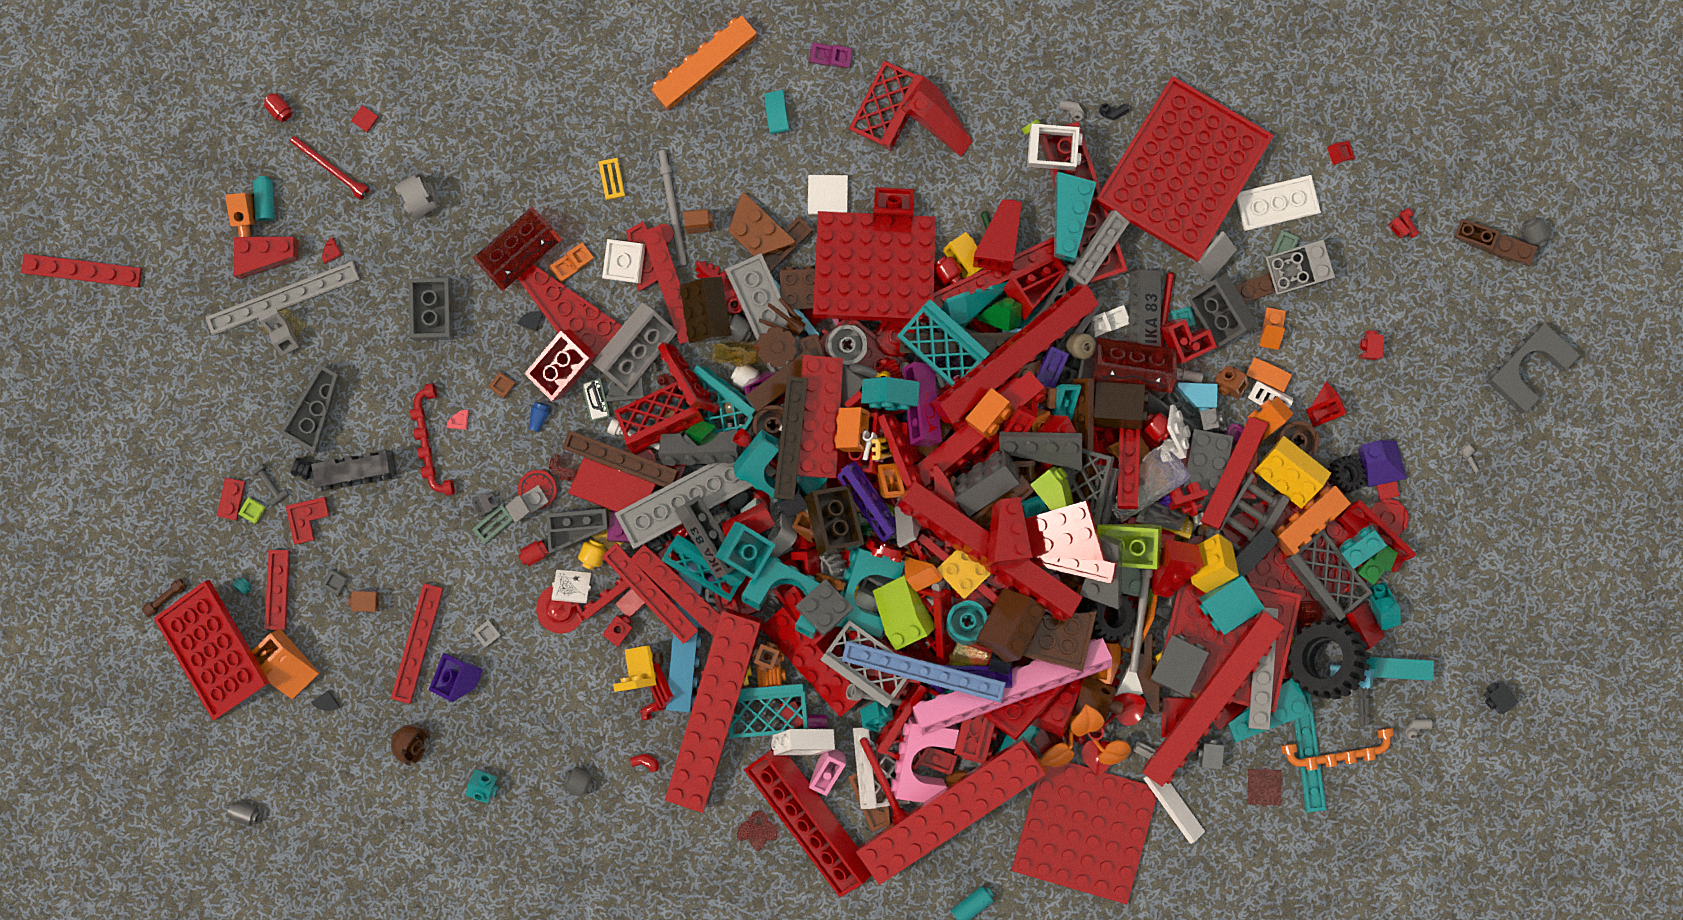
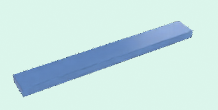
(923, 671)

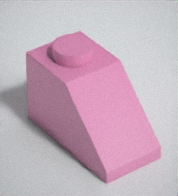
(827, 771)

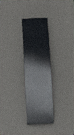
(1255, 550)

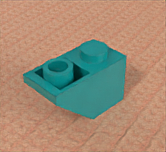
(1384, 606)

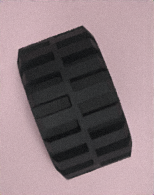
(1120, 619)

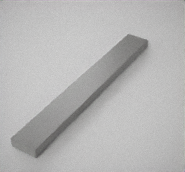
(283, 298)

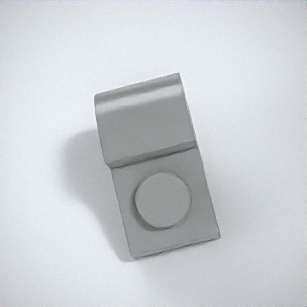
(279, 331)

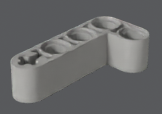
(782, 532)

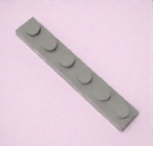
(1262, 687)

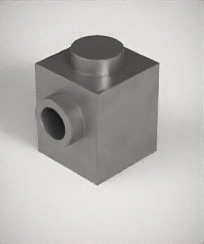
(1211, 754)

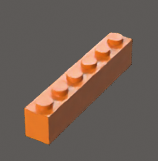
(704, 63)

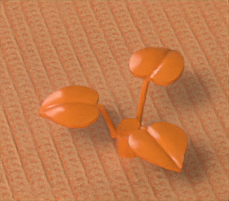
(1087, 721)

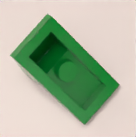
(701, 433)
(1377, 564)

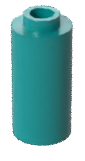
(263, 199)
(973, 904)

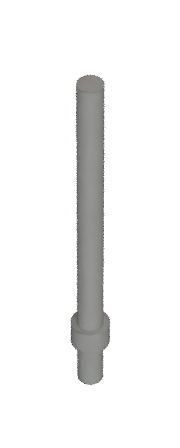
(665, 170)
(1146, 575)

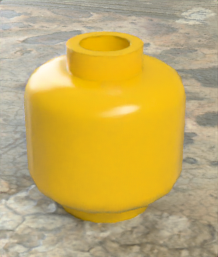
(592, 553)

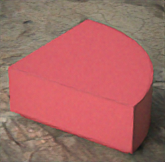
(459, 420)

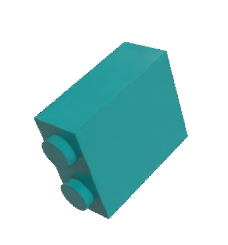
(1230, 604)

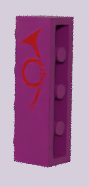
(923, 419)

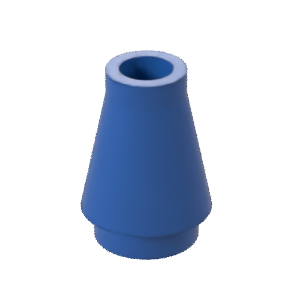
(538, 415)

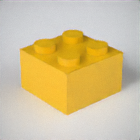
(1218, 564)

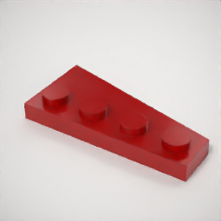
(686, 379)

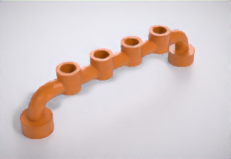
(1331, 759)

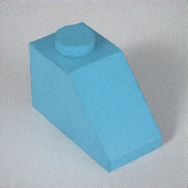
(1199, 395)

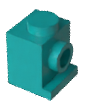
(875, 716)

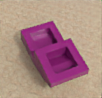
(830, 55)

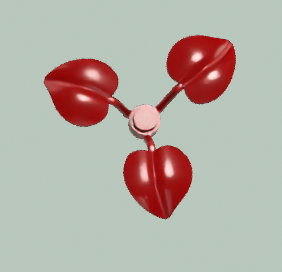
(1131, 714)

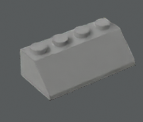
(634, 347)

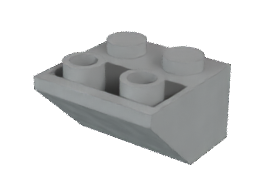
(1215, 256)

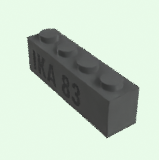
(1145, 307)
(704, 533)

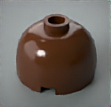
(405, 744)

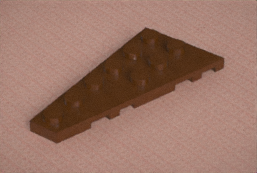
(1060, 641)

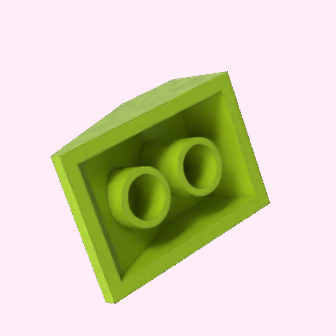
(1054, 488)
(1139, 543)
(902, 613)

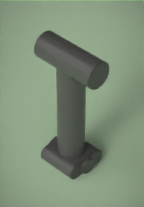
(277, 495)

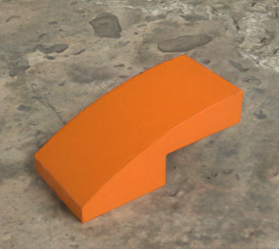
(571, 262)
(1269, 374)

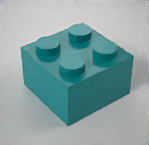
(890, 393)
(745, 550)

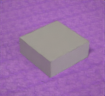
(487, 633)

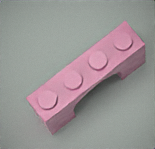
(909, 784)

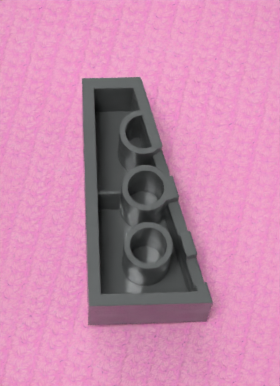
(311, 411)

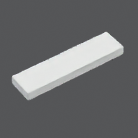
(1177, 810)

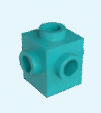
(482, 786)

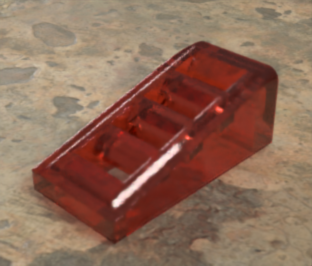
(1308, 609)

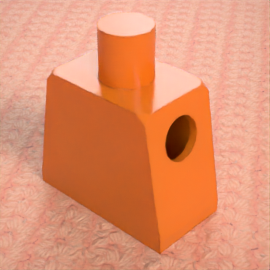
(245, 204)

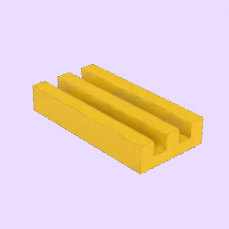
(615, 195)
(879, 447)

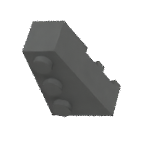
(1103, 592)

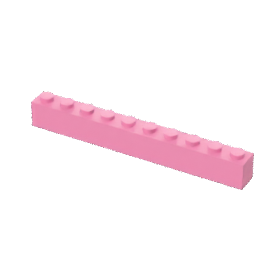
(1026, 682)

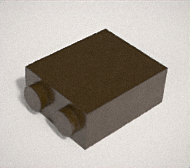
(1120, 405)

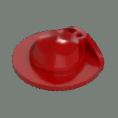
(558, 615)

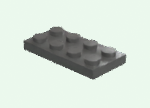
(1207, 461)

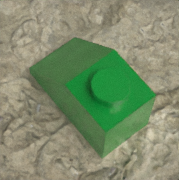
(1003, 315)

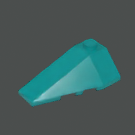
(966, 307)

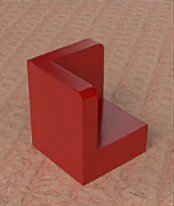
(809, 559)

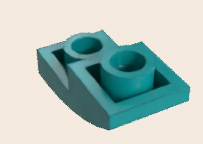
(776, 112)

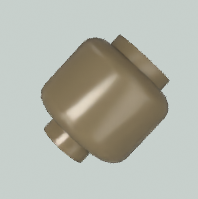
(1081, 345)

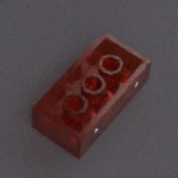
(517, 248)
(1135, 364)

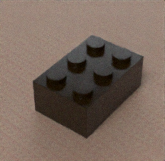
(705, 310)
(834, 520)

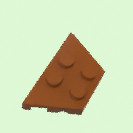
(756, 229)

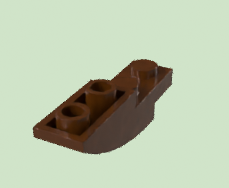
(1495, 243)
(1144, 673)

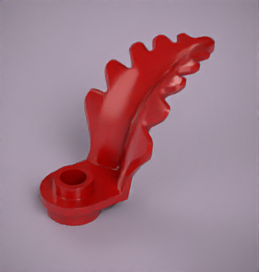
(707, 271)

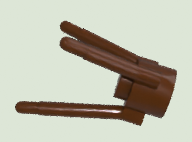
(793, 324)

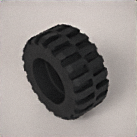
(1353, 662)

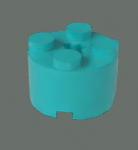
(960, 612)

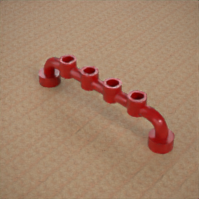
(421, 434)

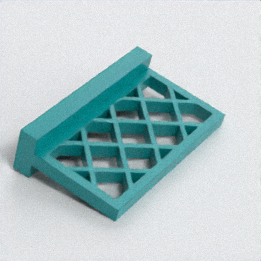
(951, 329)
(730, 395)
(770, 693)

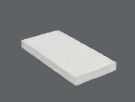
(1277, 203)

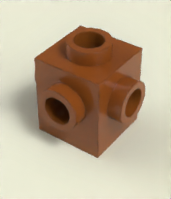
(1231, 382)
(764, 664)

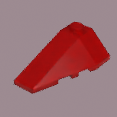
(935, 114)

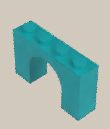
(754, 459)
(863, 565)
(775, 574)

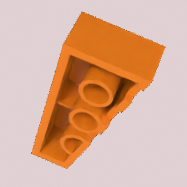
(1310, 520)

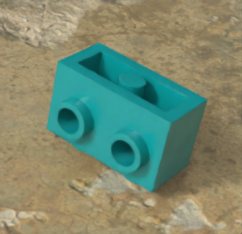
(1362, 546)

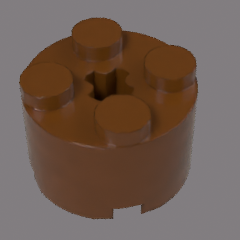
(767, 416)
(1303, 432)

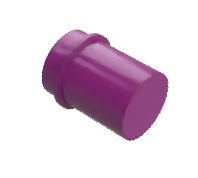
(817, 721)

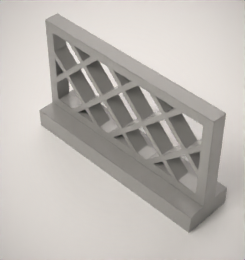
(853, 674)

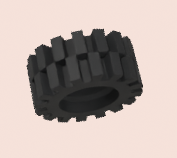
(1354, 469)

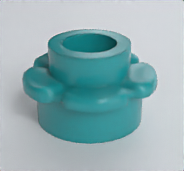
(242, 585)

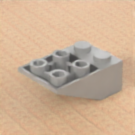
(1300, 266)

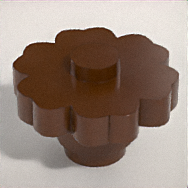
(776, 347)

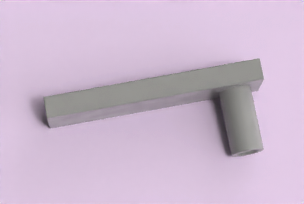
(1098, 248)

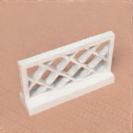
(866, 773)

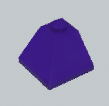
(1381, 462)
(454, 678)

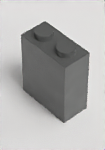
(1179, 665)

